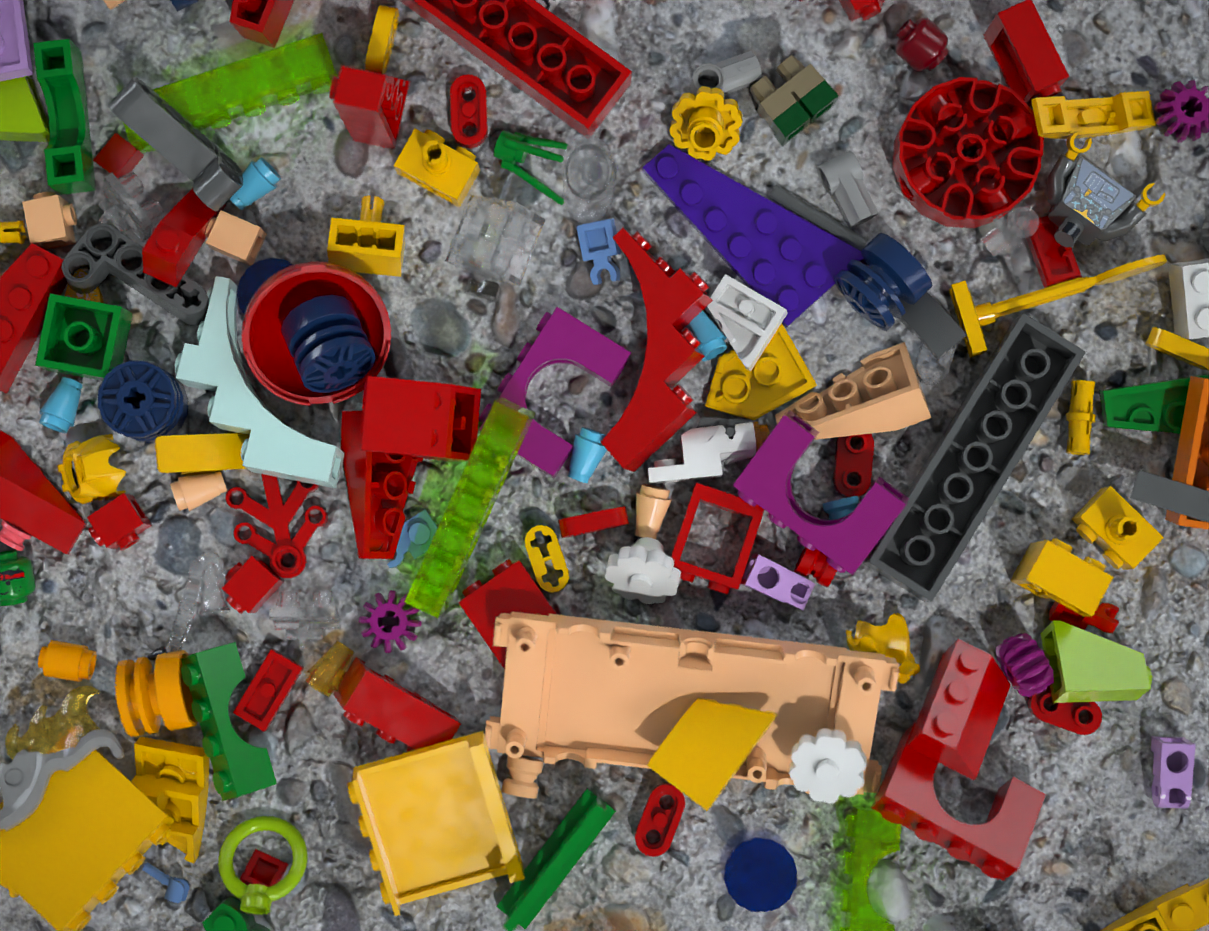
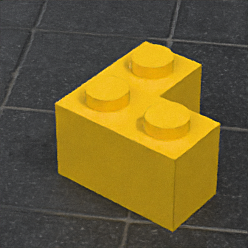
(1055, 573)

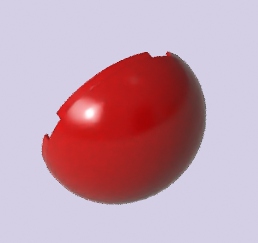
(284, 291)

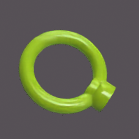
(257, 897)

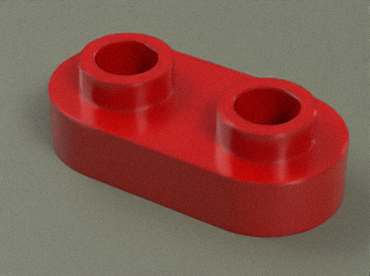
(469, 113)
(853, 461)
(1065, 714)
(660, 819)

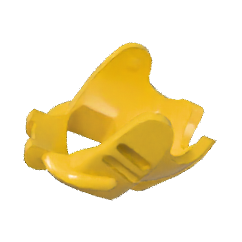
(94, 474)
(886, 639)

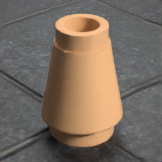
(197, 489)
(651, 509)

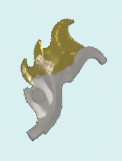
(45, 748)

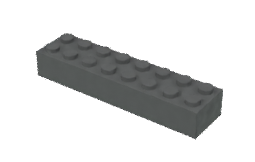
(975, 457)

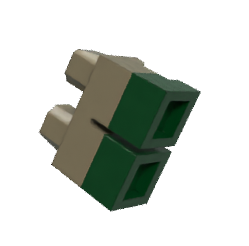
(796, 102)

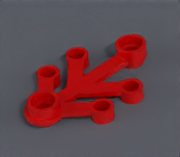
(279, 518)

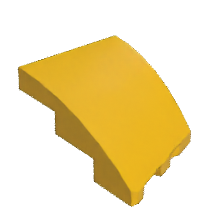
(709, 747)
(178, 783)

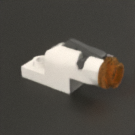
(707, 447)

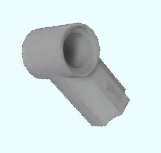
(729, 74)
(843, 179)

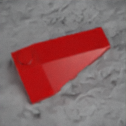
(376, 491)

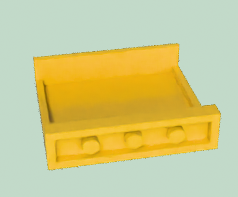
(435, 820)
(80, 842)

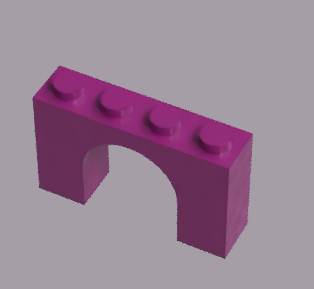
(559, 342)
(842, 540)

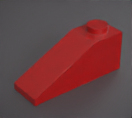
(177, 239)

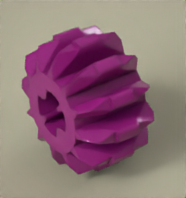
(1174, 117)
(397, 632)
(1024, 664)

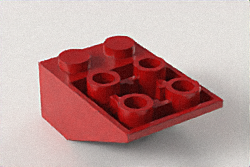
(419, 419)

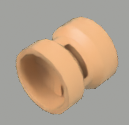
(522, 773)

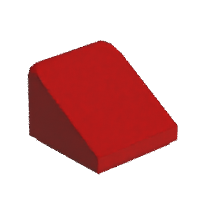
(118, 156)
(263, 869)

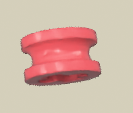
(13, 536)

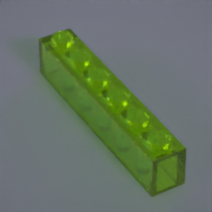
(249, 85)

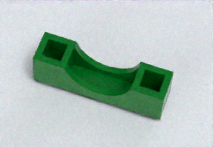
(69, 147)
(236, 764)

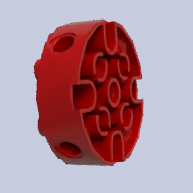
(973, 118)

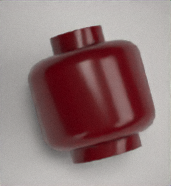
(921, 44)

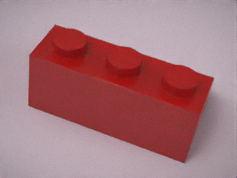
(961, 709)

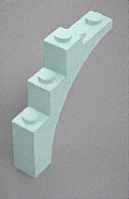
(236, 407)

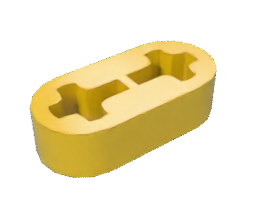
(382, 39)
(1179, 348)
(538, 562)

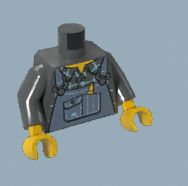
(1089, 202)

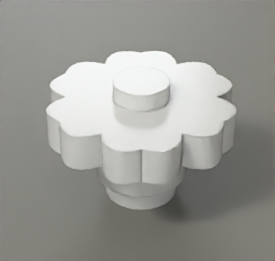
(643, 572)
(827, 765)

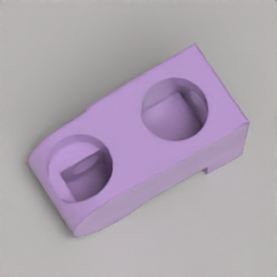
(777, 582)
(1172, 771)

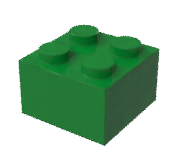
(83, 337)

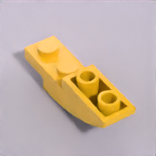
(1177, 910)

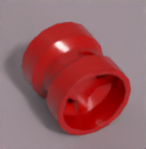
(815, 564)

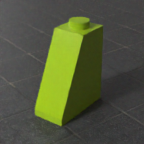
(22, 112)
(1092, 666)

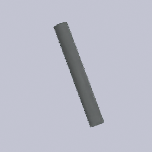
(818, 218)

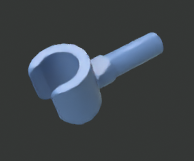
(176, 887)

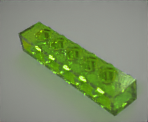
(469, 507)

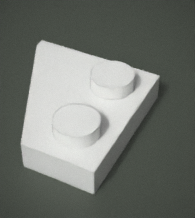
(745, 319)

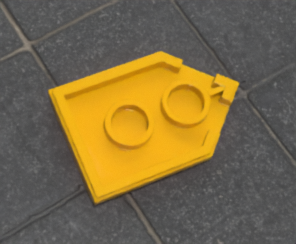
(770, 384)

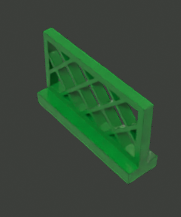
(555, 860)

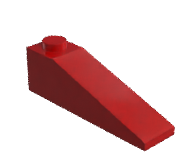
(33, 502)

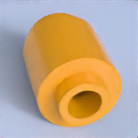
(67, 661)

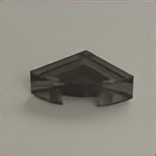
(485, 290)

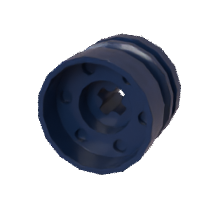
(887, 277)
(328, 343)
(157, 416)

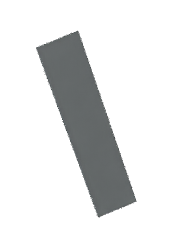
(1171, 495)

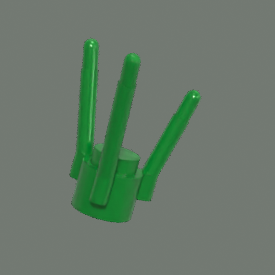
(515, 148)

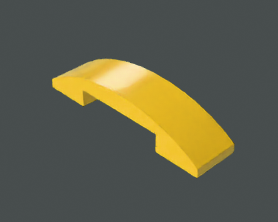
(1093, 116)

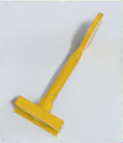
(973, 317)

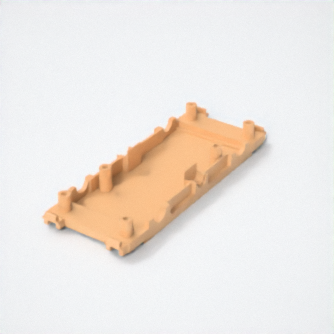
(621, 687)

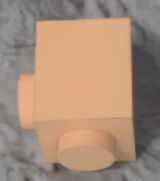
(50, 220)
(235, 237)

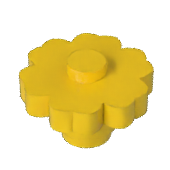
(706, 123)

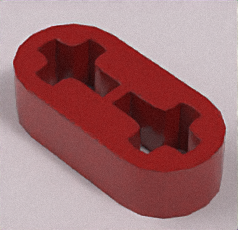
(593, 522)

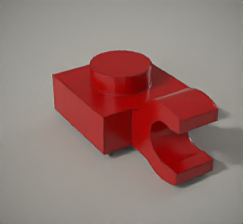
(1102, 618)

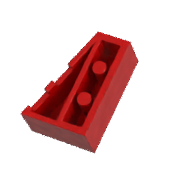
(393, 709)

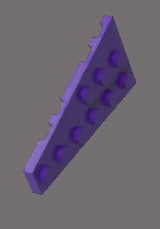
(756, 238)

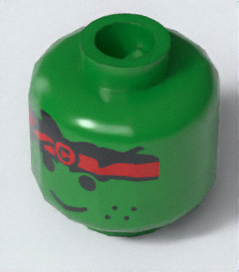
(16, 578)

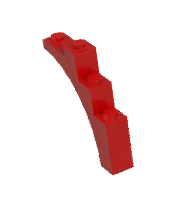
(657, 406)

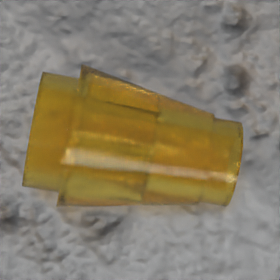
(330, 669)

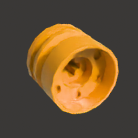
(152, 693)

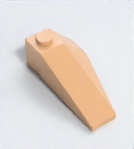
(872, 399)

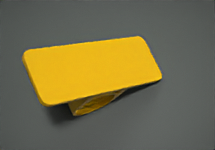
(199, 453)

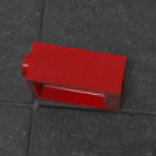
(1025, 52)
(728, 503)

